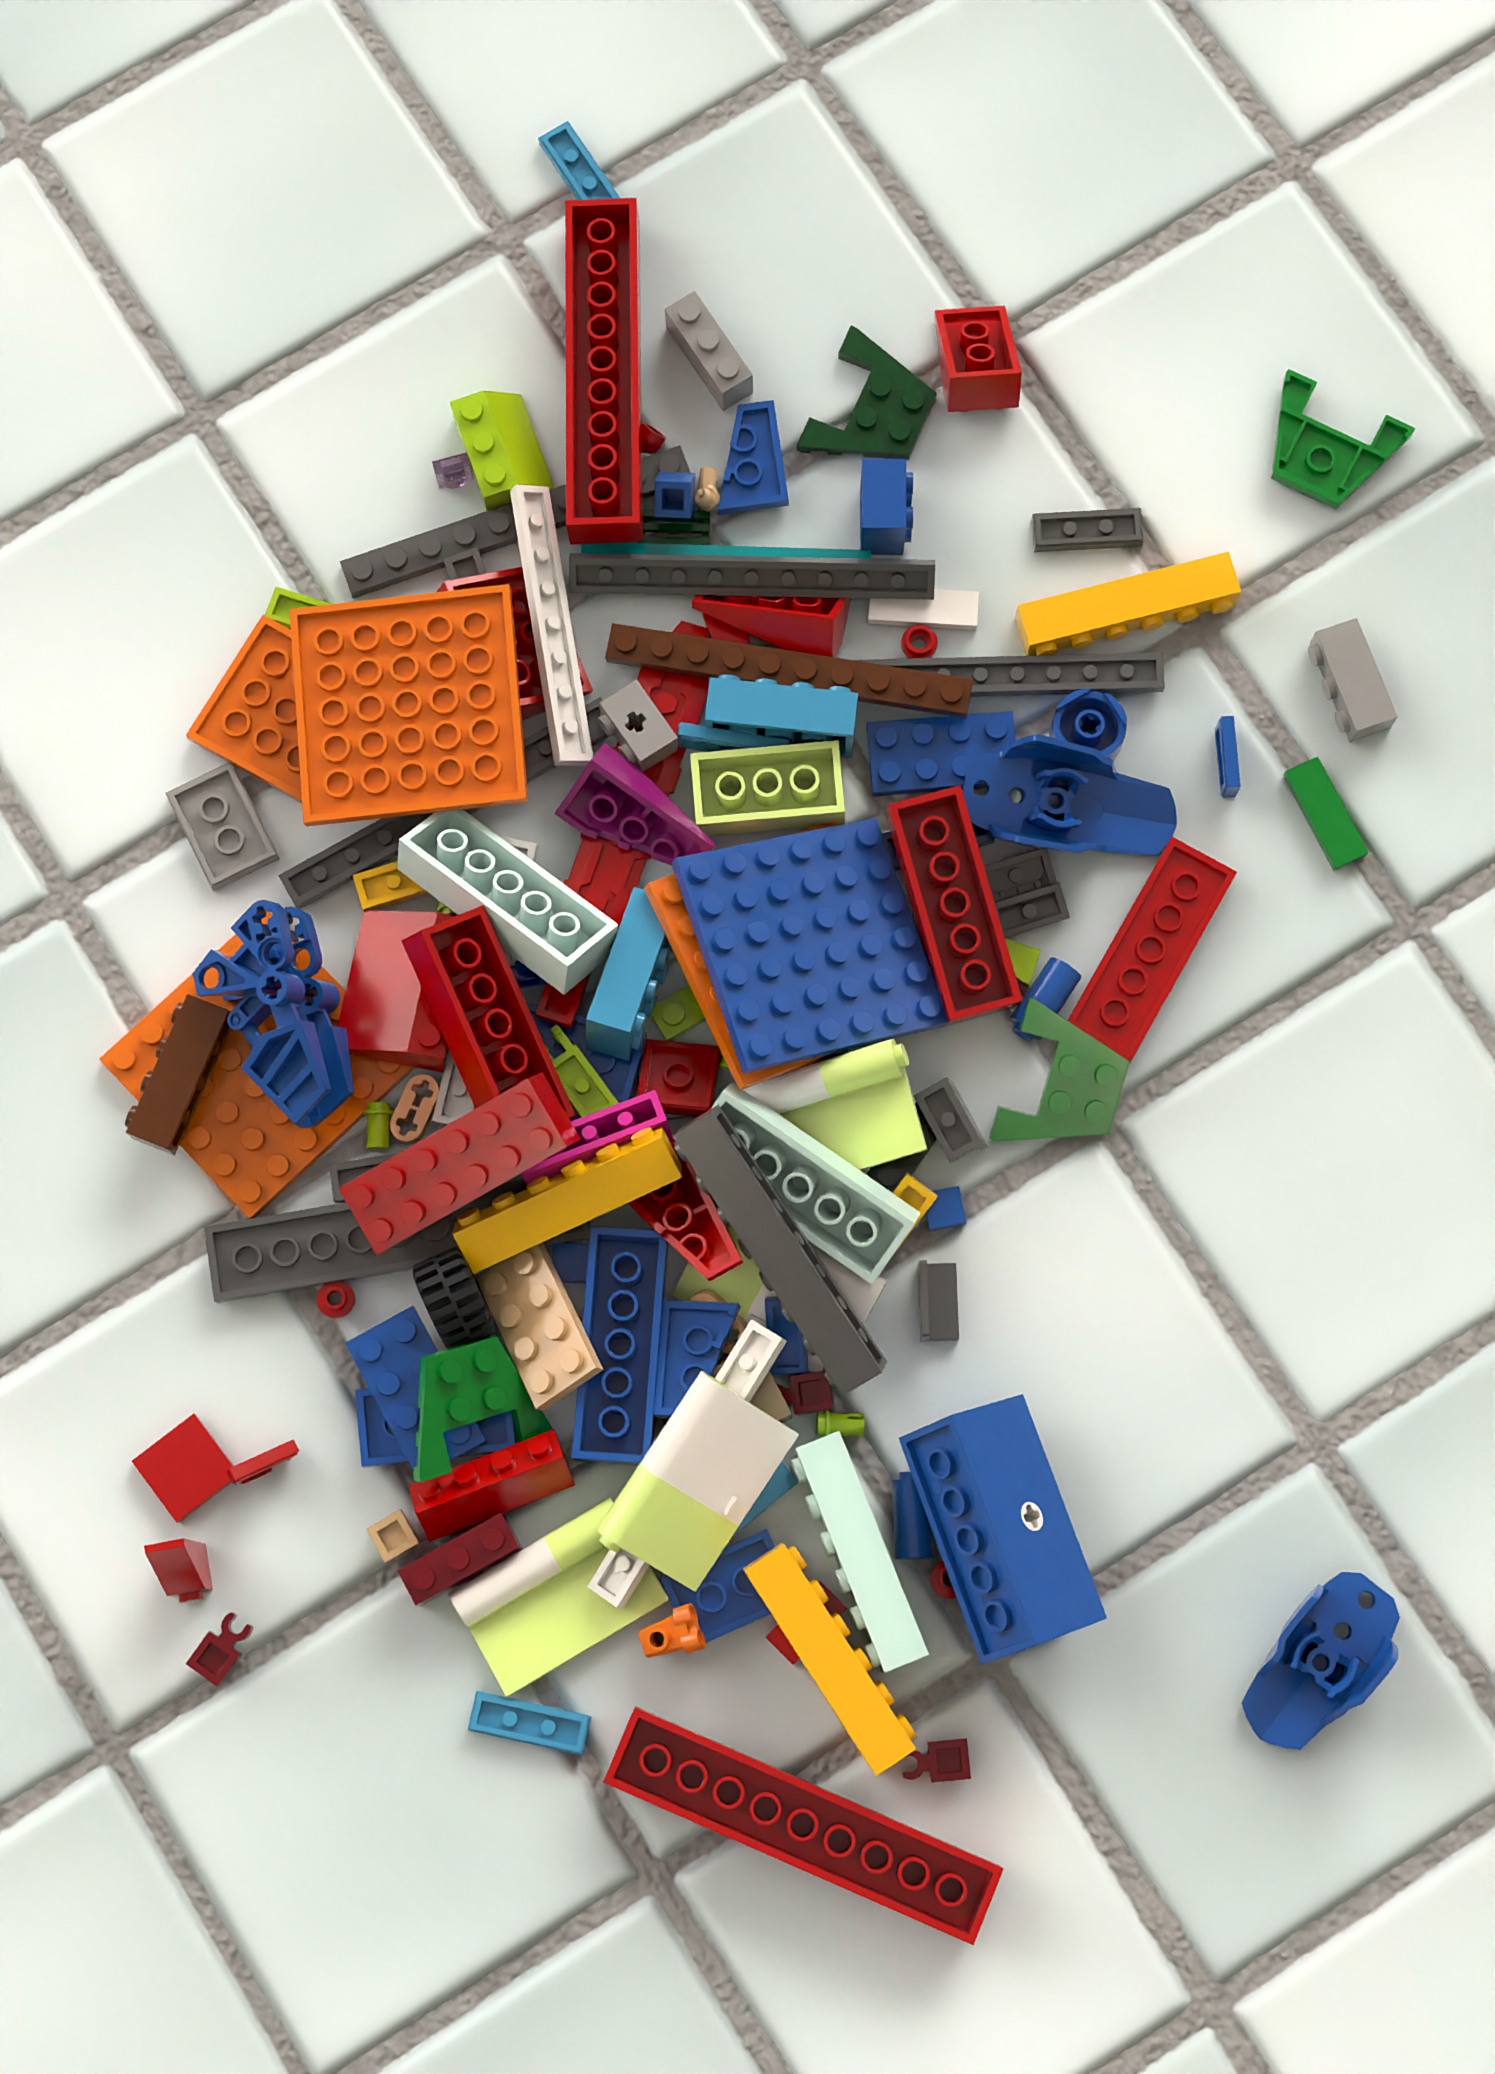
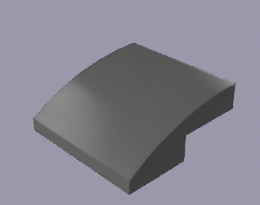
(1026, 892)

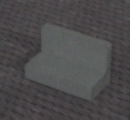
(950, 1119)
(938, 1301)

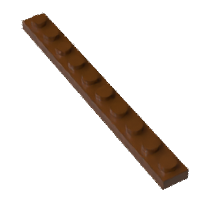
(716, 657)

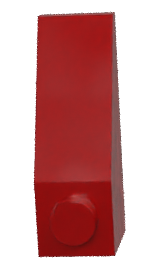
(181, 1568)

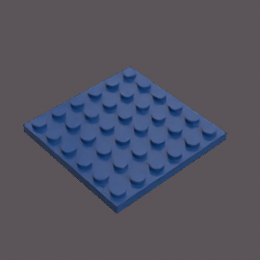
(809, 944)

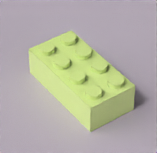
(768, 788)

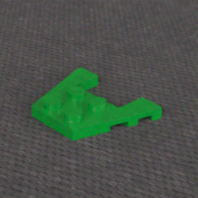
(1321, 459)
(1078, 1089)
(466, 1387)

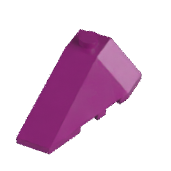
(626, 807)

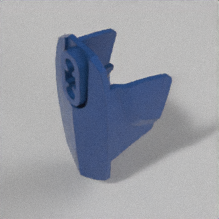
(1315, 1674)

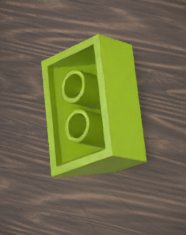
(499, 444)

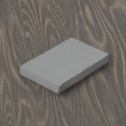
(222, 826)

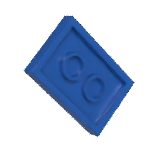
(726, 1595)

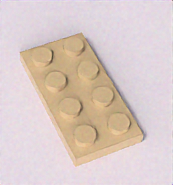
(539, 1325)

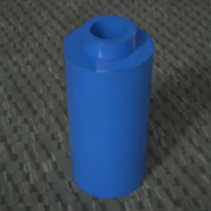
(1051, 989)
(911, 1526)

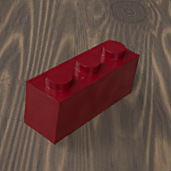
(460, 1559)

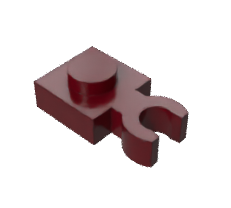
(808, 1393)
(216, 1653)
(945, 1760)

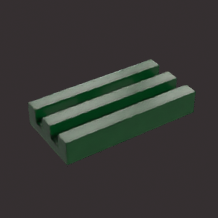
(671, 528)

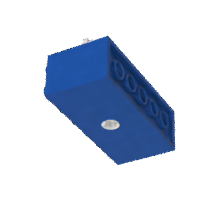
(1002, 1528)

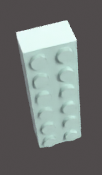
(528, 907)
(824, 1193)
(860, 1552)

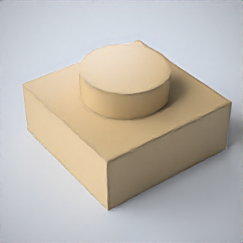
(393, 1536)

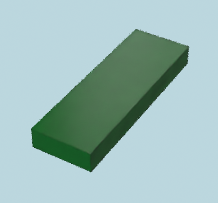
(1325, 813)

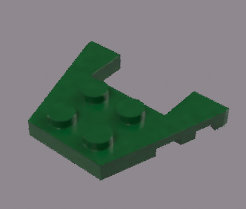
(887, 411)

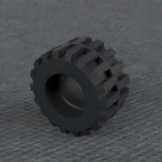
(453, 1298)

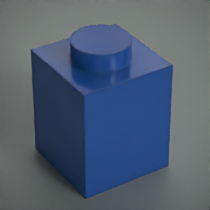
(674, 494)

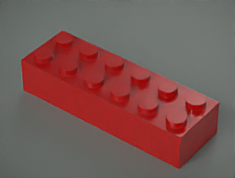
(953, 904)
(480, 1007)
(459, 1163)

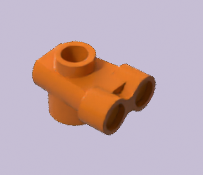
(679, 1632)

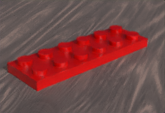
(1151, 947)

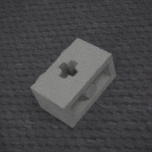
(634, 707)

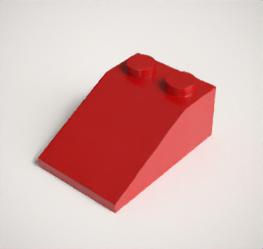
(977, 359)

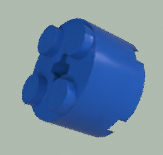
(1092, 712)

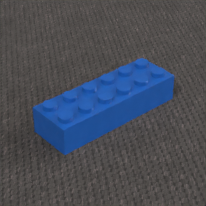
(623, 1325)

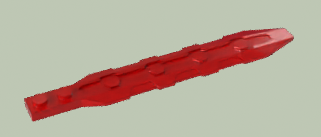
(606, 872)

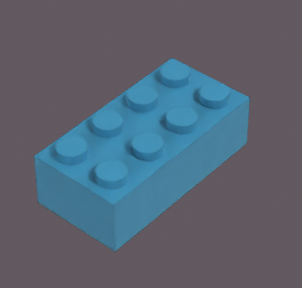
(783, 711)
(629, 981)

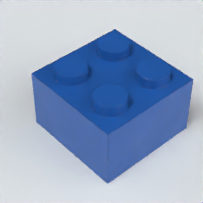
(885, 506)

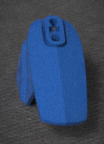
(1067, 800)

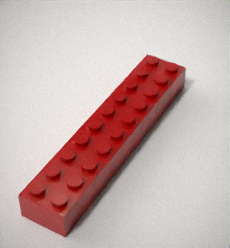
(603, 371)
(804, 1825)

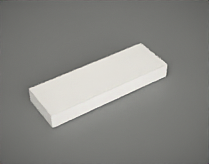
(948, 610)

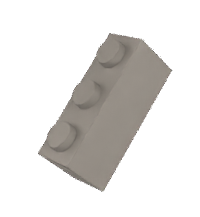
(709, 351)
(1352, 680)

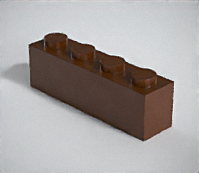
(179, 1074)

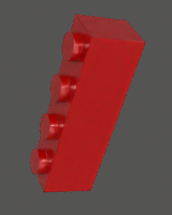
(491, 1485)

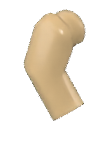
(707, 495)

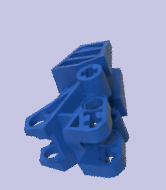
(305, 1059)

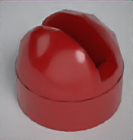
(651, 439)

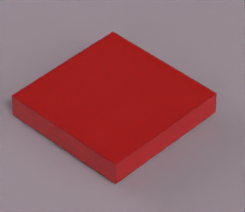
(680, 1075)
(185, 1468)

